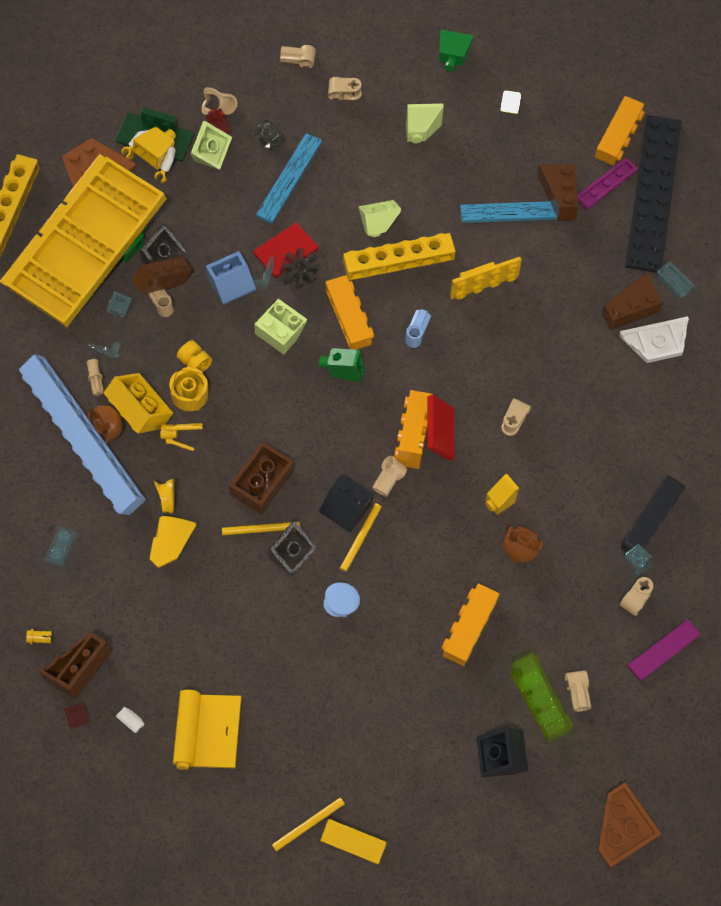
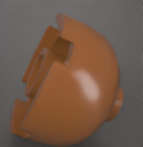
(106, 420)
(521, 545)

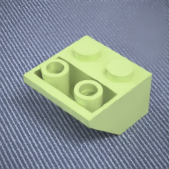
(280, 326)

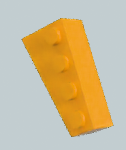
(414, 430)

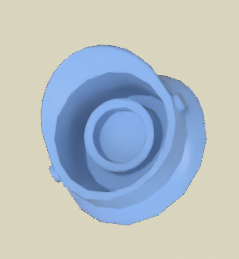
(341, 599)

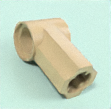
(303, 56)
(159, 299)
(392, 471)
(578, 688)

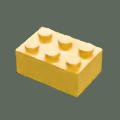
(138, 403)

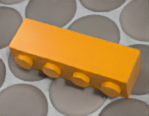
(619, 130)
(349, 313)
(471, 624)

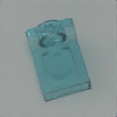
(639, 559)

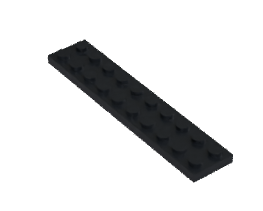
(653, 194)

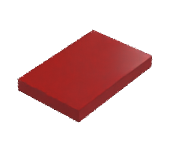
(288, 240)
(440, 427)

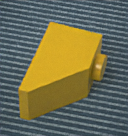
(502, 495)

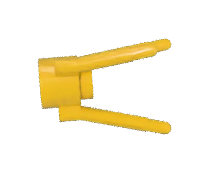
(170, 431)

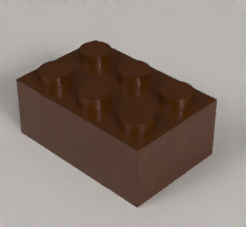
(261, 478)

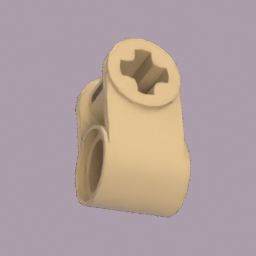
(344, 89)
(516, 415)
(636, 598)

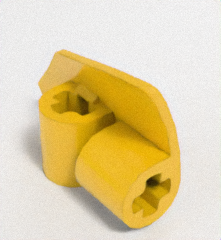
(170, 539)

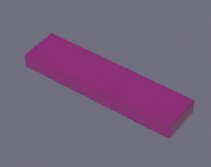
(606, 183)
(663, 650)

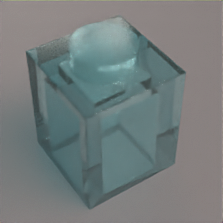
(118, 304)

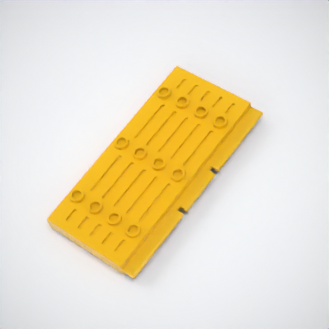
(83, 240)

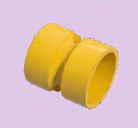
(193, 356)

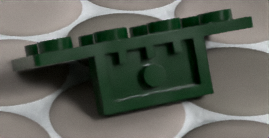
(150, 119)

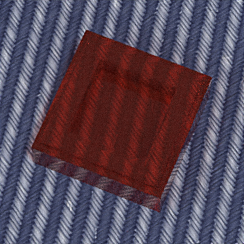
(76, 715)

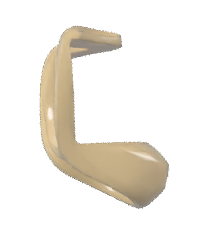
(226, 101)

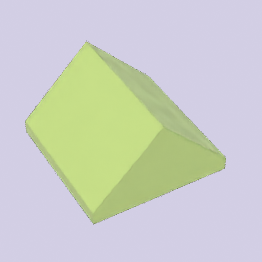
(210, 146)

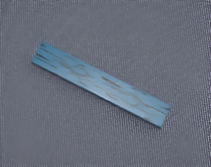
(289, 178)
(507, 212)

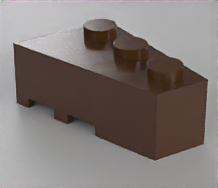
(561, 188)
(633, 304)
(76, 666)

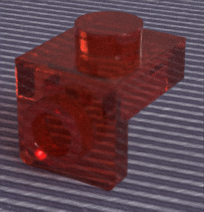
(217, 119)

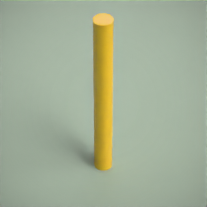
(256, 528)
(360, 537)
(308, 824)

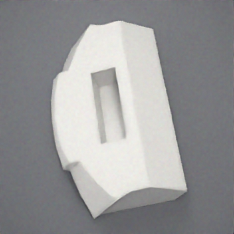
(130, 719)

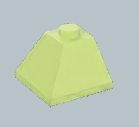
(423, 121)
(379, 217)

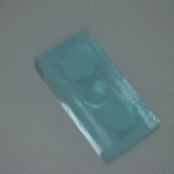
(675, 280)
(61, 547)

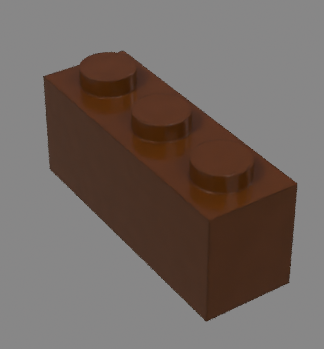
(162, 275)

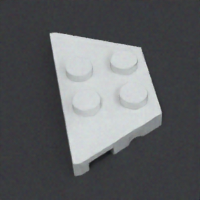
(657, 340)

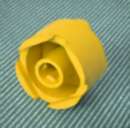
(189, 389)

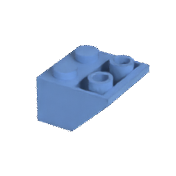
(230, 278)

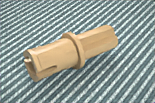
(95, 377)

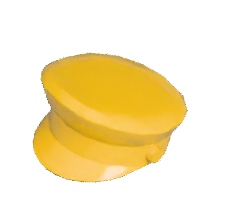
(167, 495)

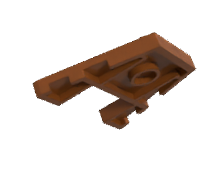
(81, 158)

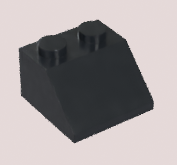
(346, 503)
(502, 752)

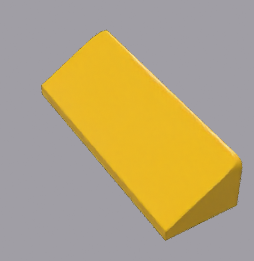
(353, 841)

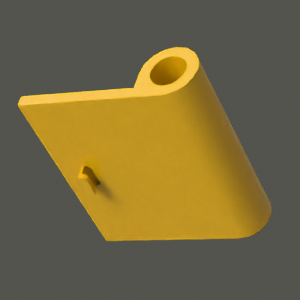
(203, 729)

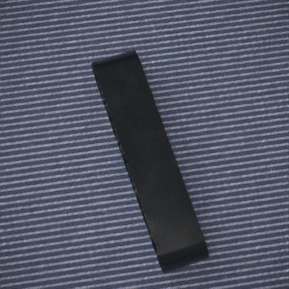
(654, 514)

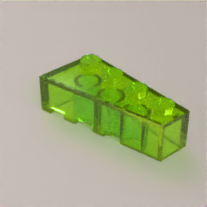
(540, 697)

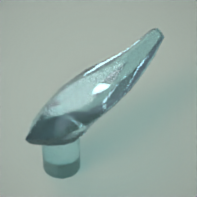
(266, 275)
(112, 353)

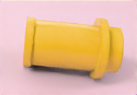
(38, 636)

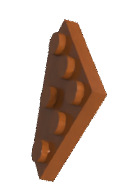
(624, 827)

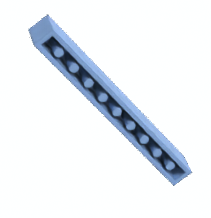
(82, 435)

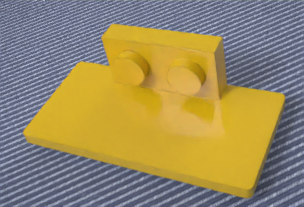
(485, 276)

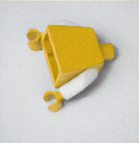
(155, 148)

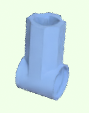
(417, 328)

